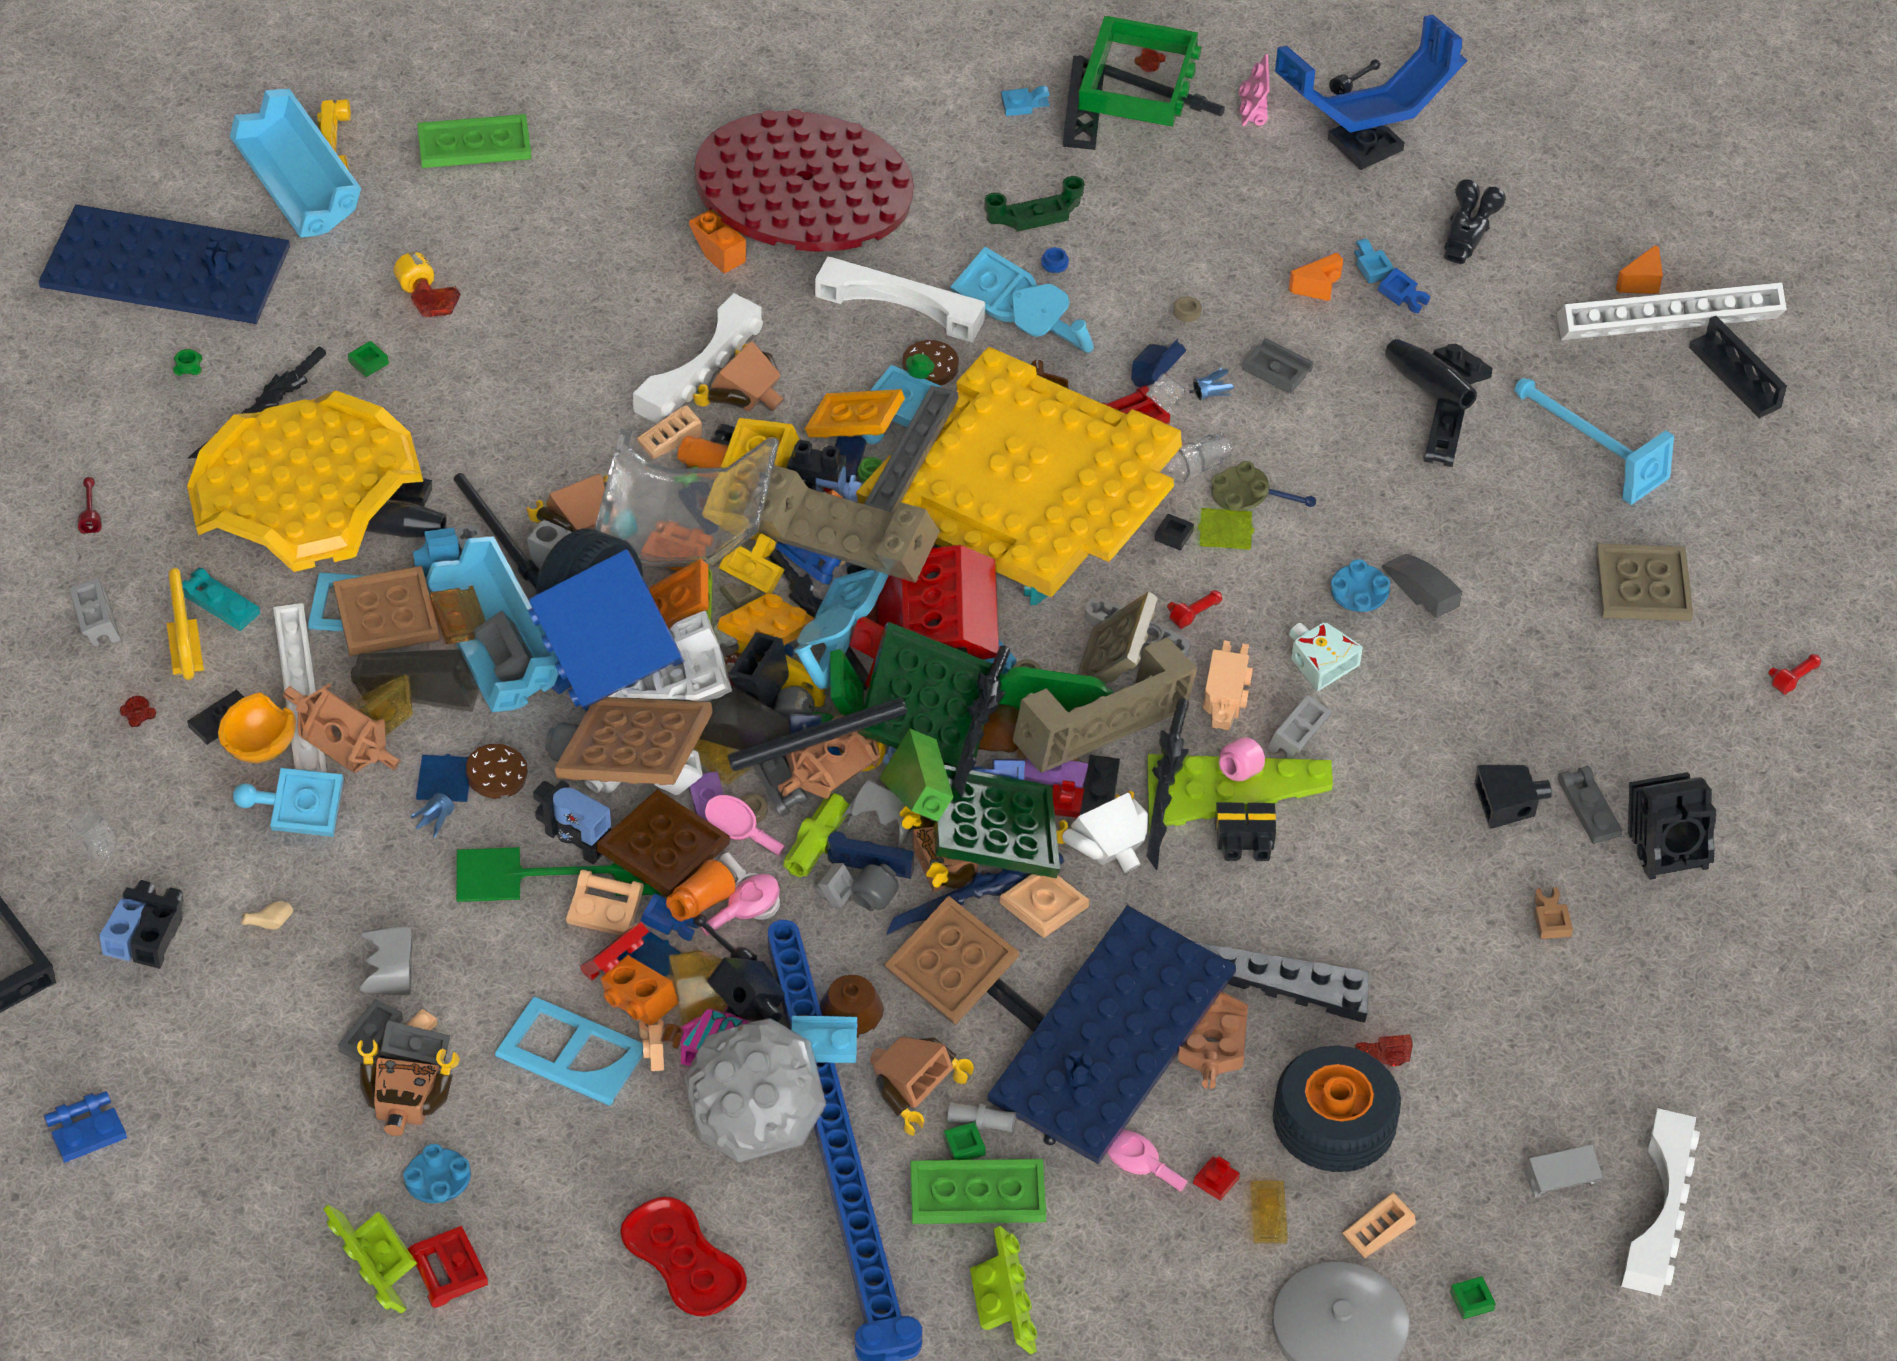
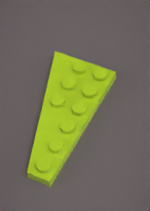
(1203, 784)

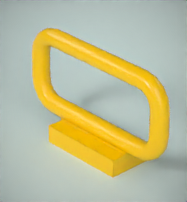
(182, 633)

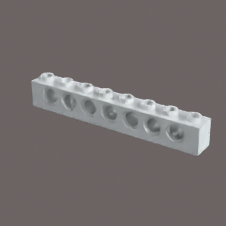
(1670, 311)

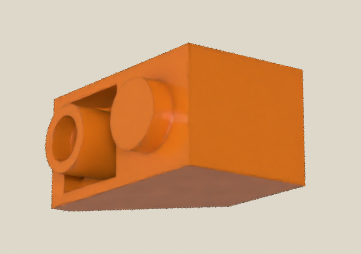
(718, 241)

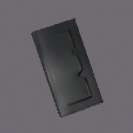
(207, 722)

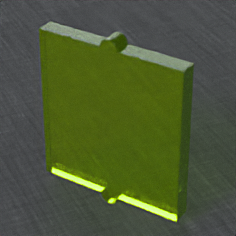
(1226, 528)

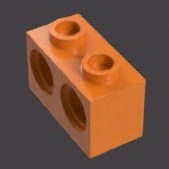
(639, 991)

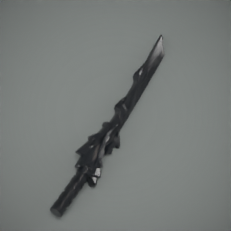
(280, 385)
(802, 594)
(982, 708)
(1165, 772)

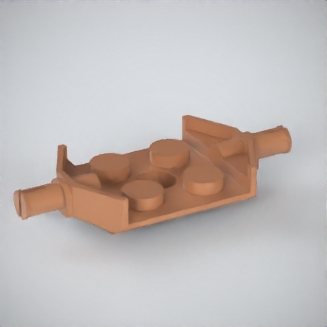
(361, 739)
(821, 772)
(1225, 1022)

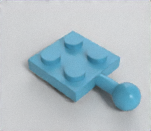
(913, 391)
(303, 801)

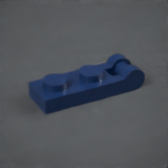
(859, 854)

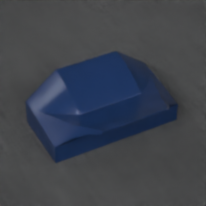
(1154, 362)

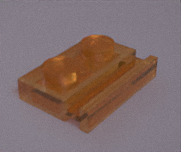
(457, 613)

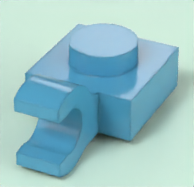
(1021, 101)
(1372, 264)

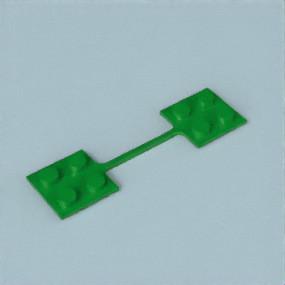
(497, 874)

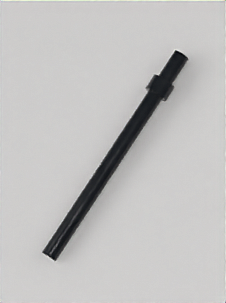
(1196, 101)
(526, 567)

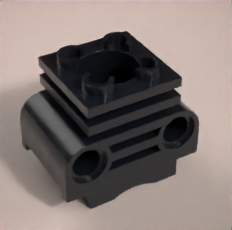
(1672, 823)

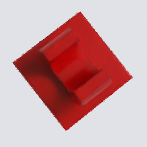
(1067, 799)
(1216, 1177)

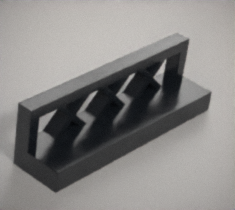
(1072, 112)
(1738, 371)

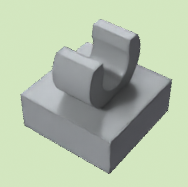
(835, 885)

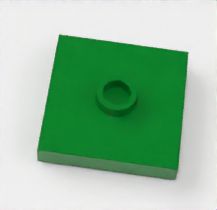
(846, 686)

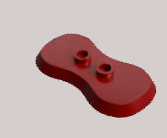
(695, 1272)

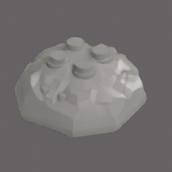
(754, 1090)

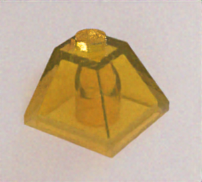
(388, 702)
(689, 977)

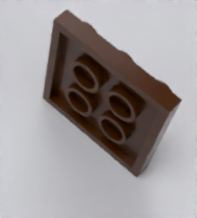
(662, 842)

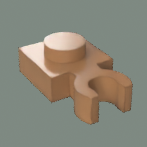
(1551, 918)

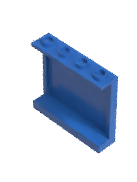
(604, 629)

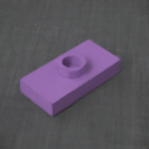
(1067, 771)
(704, 790)

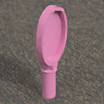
(738, 821)
(749, 900)
(1139, 1156)

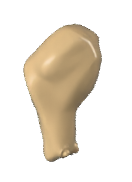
(270, 917)

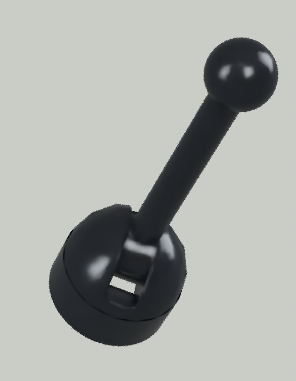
(1347, 83)
(739, 952)

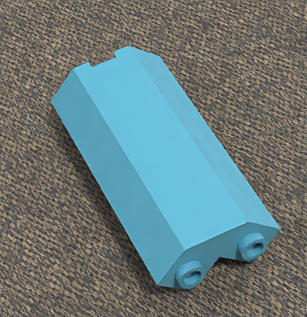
(296, 164)
(497, 590)

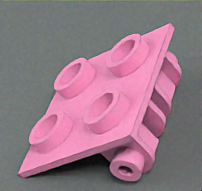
(1254, 94)

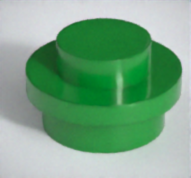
(919, 366)

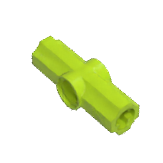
(813, 835)

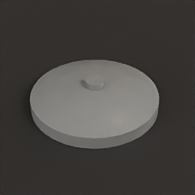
(1340, 1315)

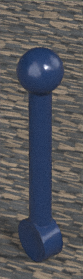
(1309, 501)

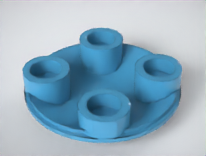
(1360, 587)
(437, 1175)

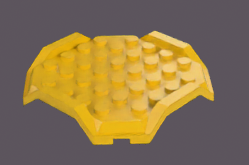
(302, 476)

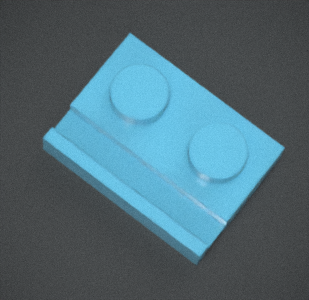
(830, 1036)

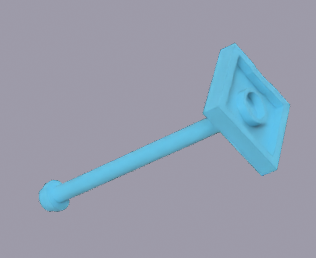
(1643, 468)

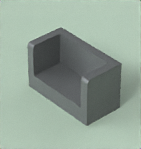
(504, 646)

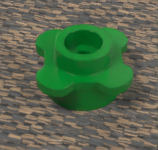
(187, 362)

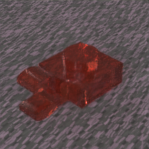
(1389, 1049)

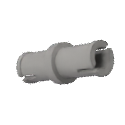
(982, 1117)

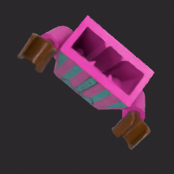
(695, 1032)

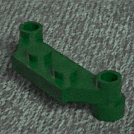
(1038, 211)

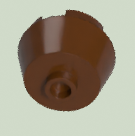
(853, 998)

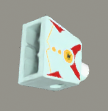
(1323, 653)

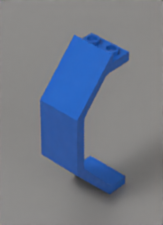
(1399, 97)

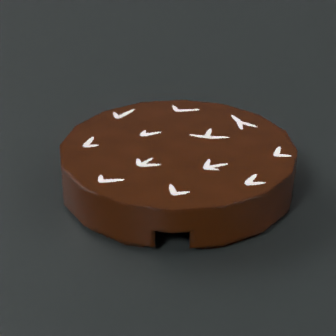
(940, 354)
(496, 771)

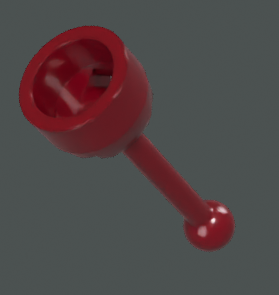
(89, 515)

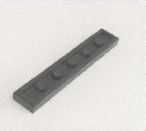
(912, 449)

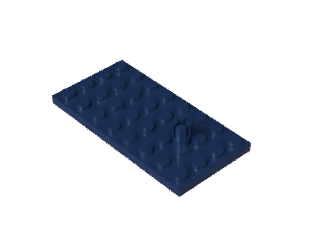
(165, 264)
(1112, 1034)

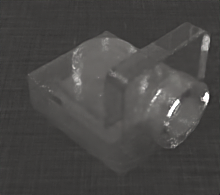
(1166, 392)

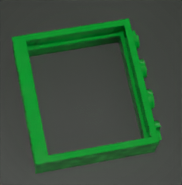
(1144, 36)

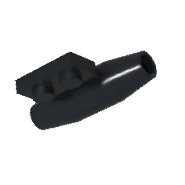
(1442, 374)
(405, 513)

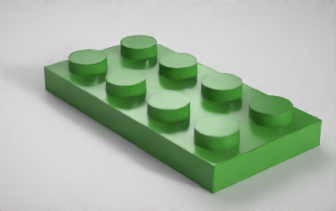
(474, 141)
(977, 1191)

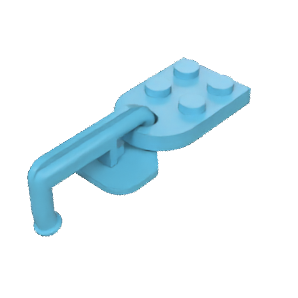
(1014, 297)
(842, 606)

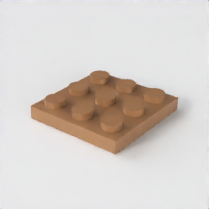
(385, 611)
(952, 960)

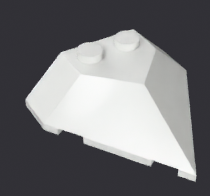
(698, 678)

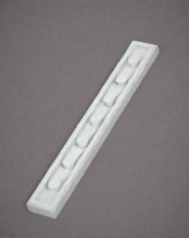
(298, 673)

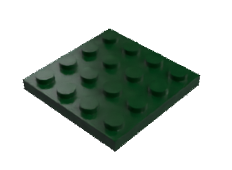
(935, 686)
(1000, 824)

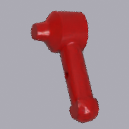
(1184, 615)
(1786, 680)

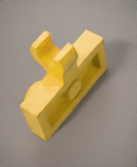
(753, 566)

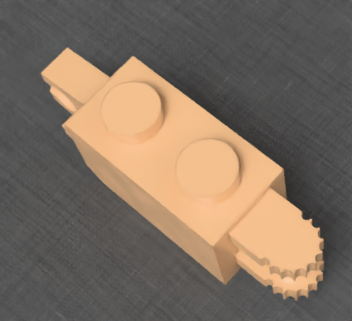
(1226, 685)

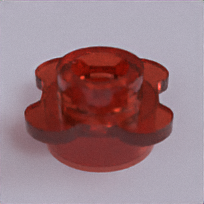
(1149, 60)
(134, 704)

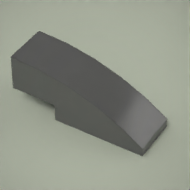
(1424, 584)

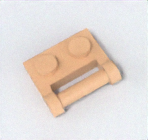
(601, 912)

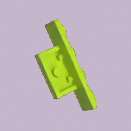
(378, 1252)
(1001, 1291)

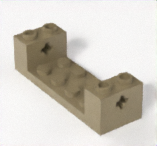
(847, 528)
(1054, 736)

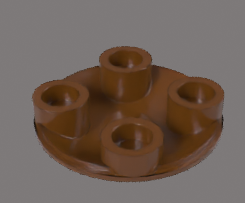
(1000, 730)

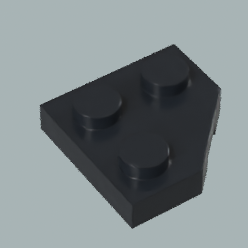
(1366, 145)

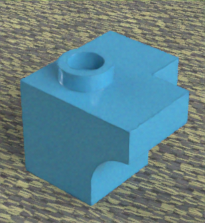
(438, 547)

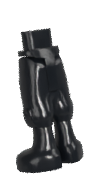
(1467, 231)

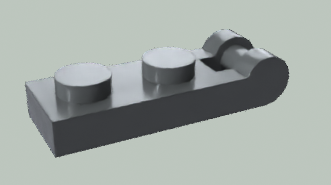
(775, 773)
(1590, 805)

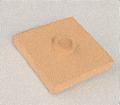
(1044, 903)

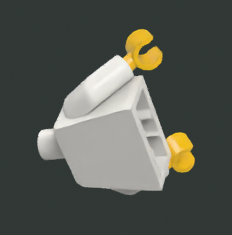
(1109, 832)

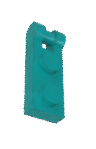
(219, 600)

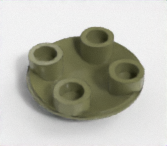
(1240, 487)

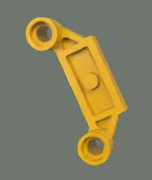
(328, 121)

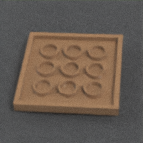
(634, 741)

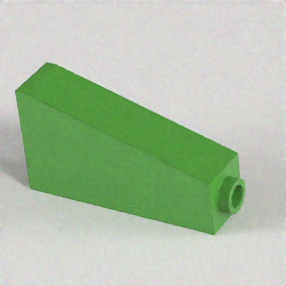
(919, 776)

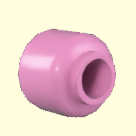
(1241, 759)

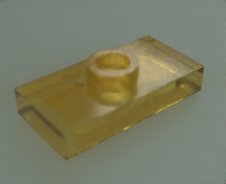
(715, 759)
(1268, 1212)

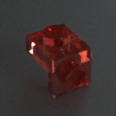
(434, 301)

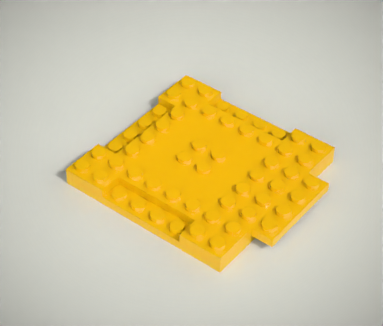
(1038, 473)

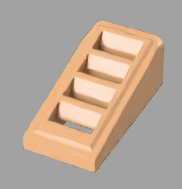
(682, 419)
(1390, 1203)

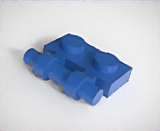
(87, 1134)

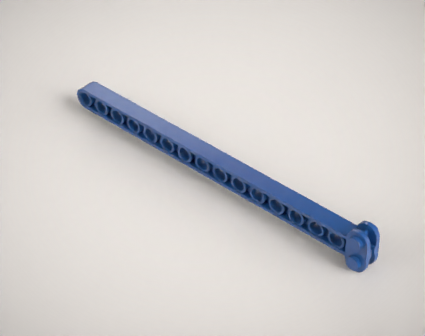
(882, 1335)

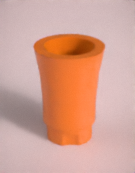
(701, 453)
(701, 891)

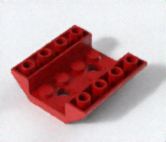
(959, 597)

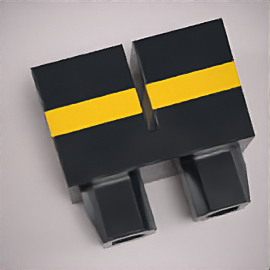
(1241, 833)

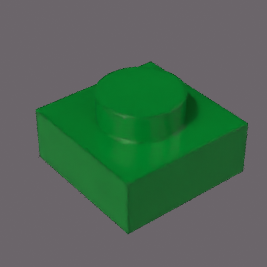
(368, 359)
(964, 1142)
(1472, 1297)

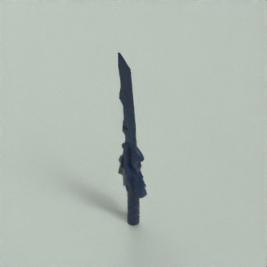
(981, 885)

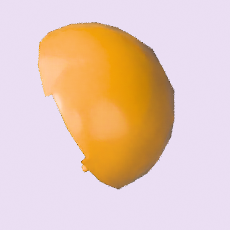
(256, 729)

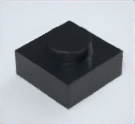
(1174, 532)

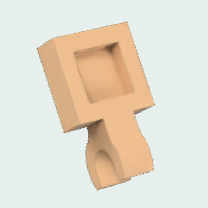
(652, 1045)

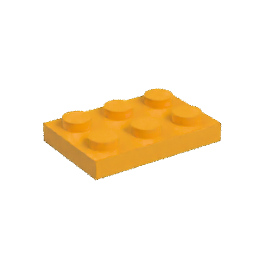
(854, 413)
(766, 616)

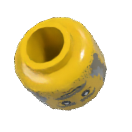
(410, 269)

